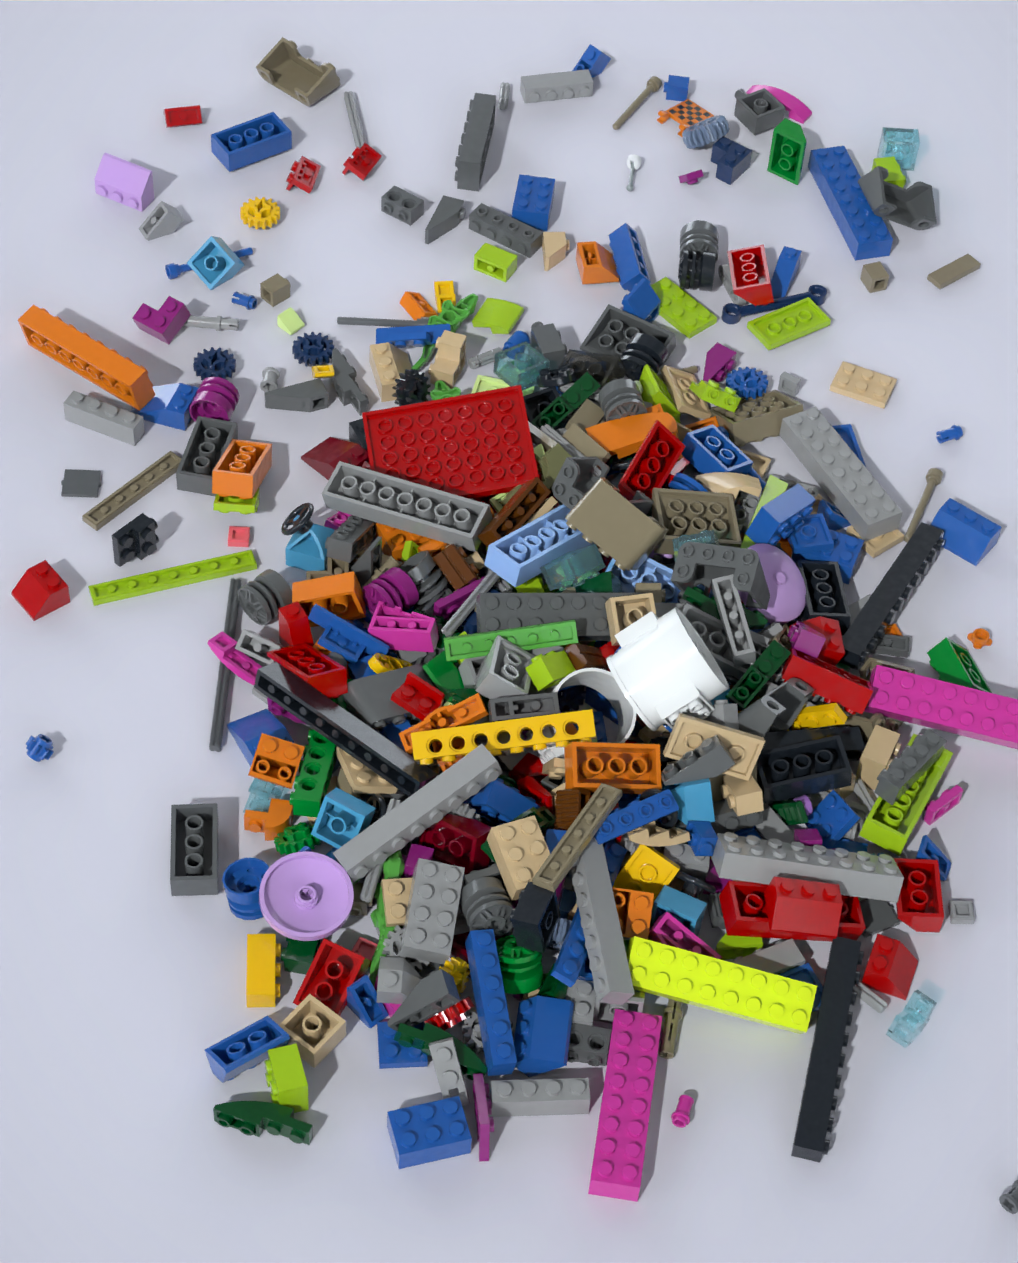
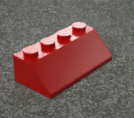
(750, 275)
(651, 463)
(313, 668)
(828, 681)

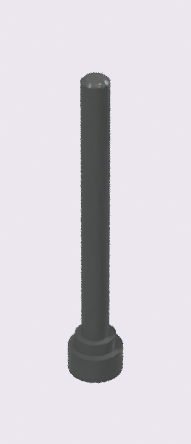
(381, 322)

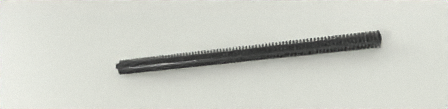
(224, 672)

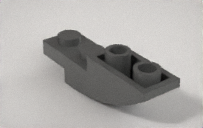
(345, 383)

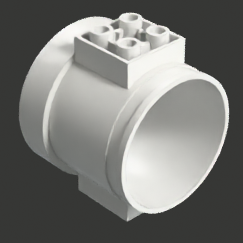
(666, 669)
(606, 685)

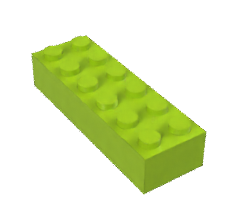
(893, 824)

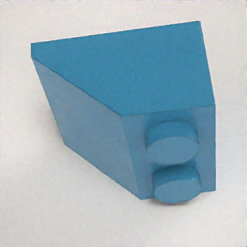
(215, 262)

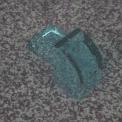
(261, 795)
(912, 1020)

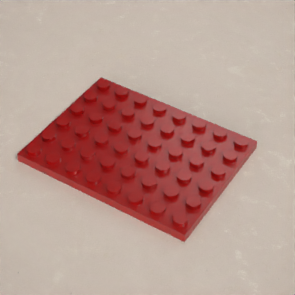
(456, 443)

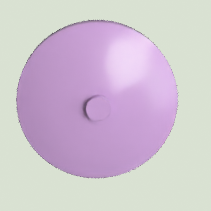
(784, 584)
(306, 896)

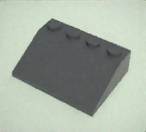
(615, 329)

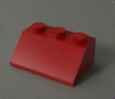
(920, 895)
(803, 907)

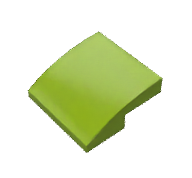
(498, 315)

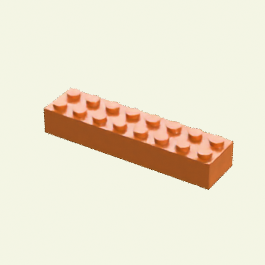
(87, 357)

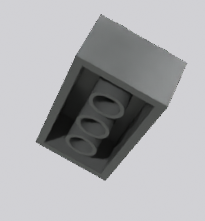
(202, 453)
(194, 849)

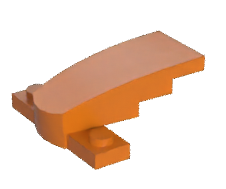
(627, 434)
(447, 717)

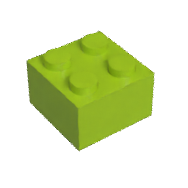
(287, 1078)

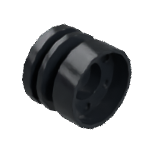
(697, 270)
(640, 351)

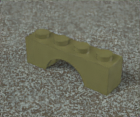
(550, 466)

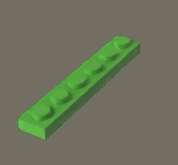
(524, 637)

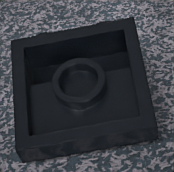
(135, 539)

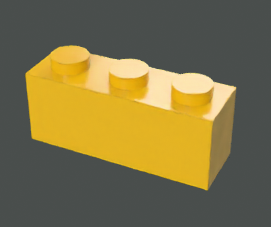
(262, 970)

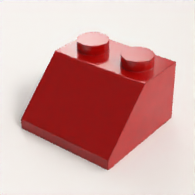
(41, 591)
(833, 646)
(890, 967)

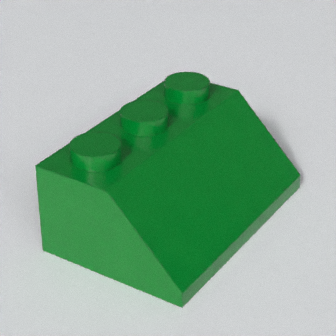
(787, 151)
(956, 665)
(444, 674)

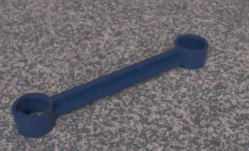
(777, 304)

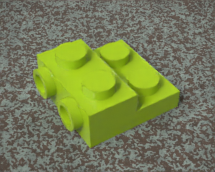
(716, 395)
(235, 504)

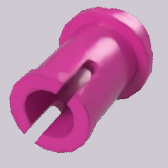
(680, 1117)

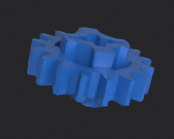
(747, 382)

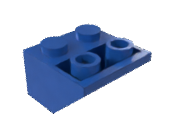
(642, 302)

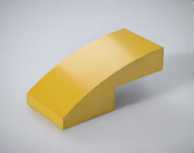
(444, 291)
(322, 371)

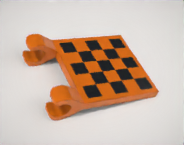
(685, 113)

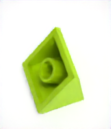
(656, 391)

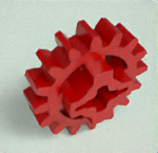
(451, 1015)

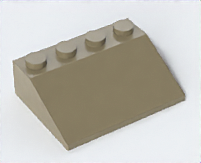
(756, 417)
(692, 512)

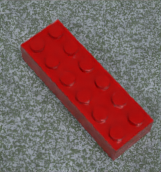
(746, 914)

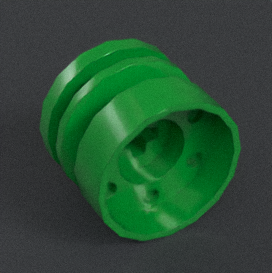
(519, 966)

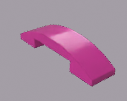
(797, 110)
(233, 659)

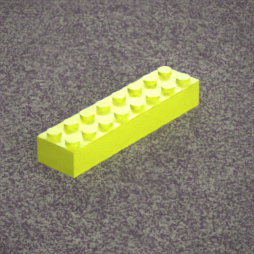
(720, 985)

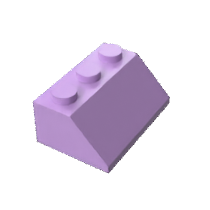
(124, 182)

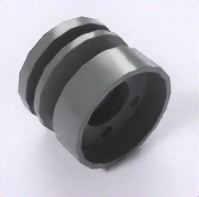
(700, 237)
(621, 399)
(426, 579)
(264, 596)
(486, 906)

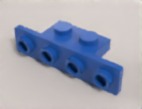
(411, 335)
(344, 637)
(636, 815)

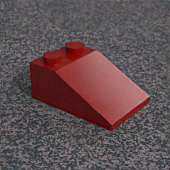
(330, 975)

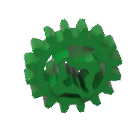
(295, 838)

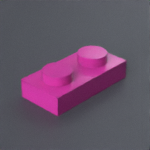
(941, 806)

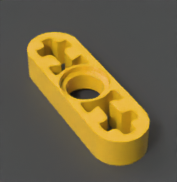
(382, 663)

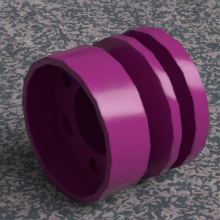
(214, 399)
(393, 588)

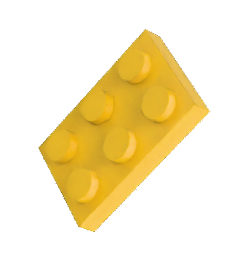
(646, 871)

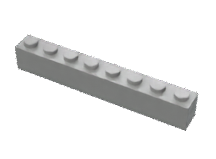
(418, 812)
(601, 926)

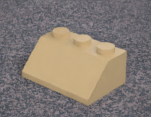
(386, 365)

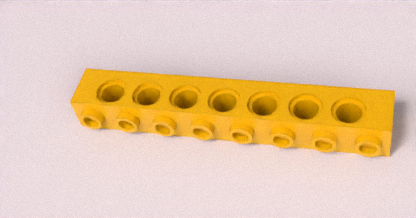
(583, 719)

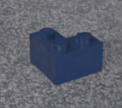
(731, 159)

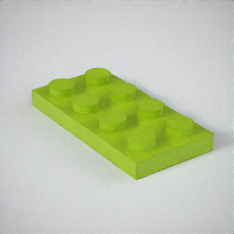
(682, 309)
(788, 323)

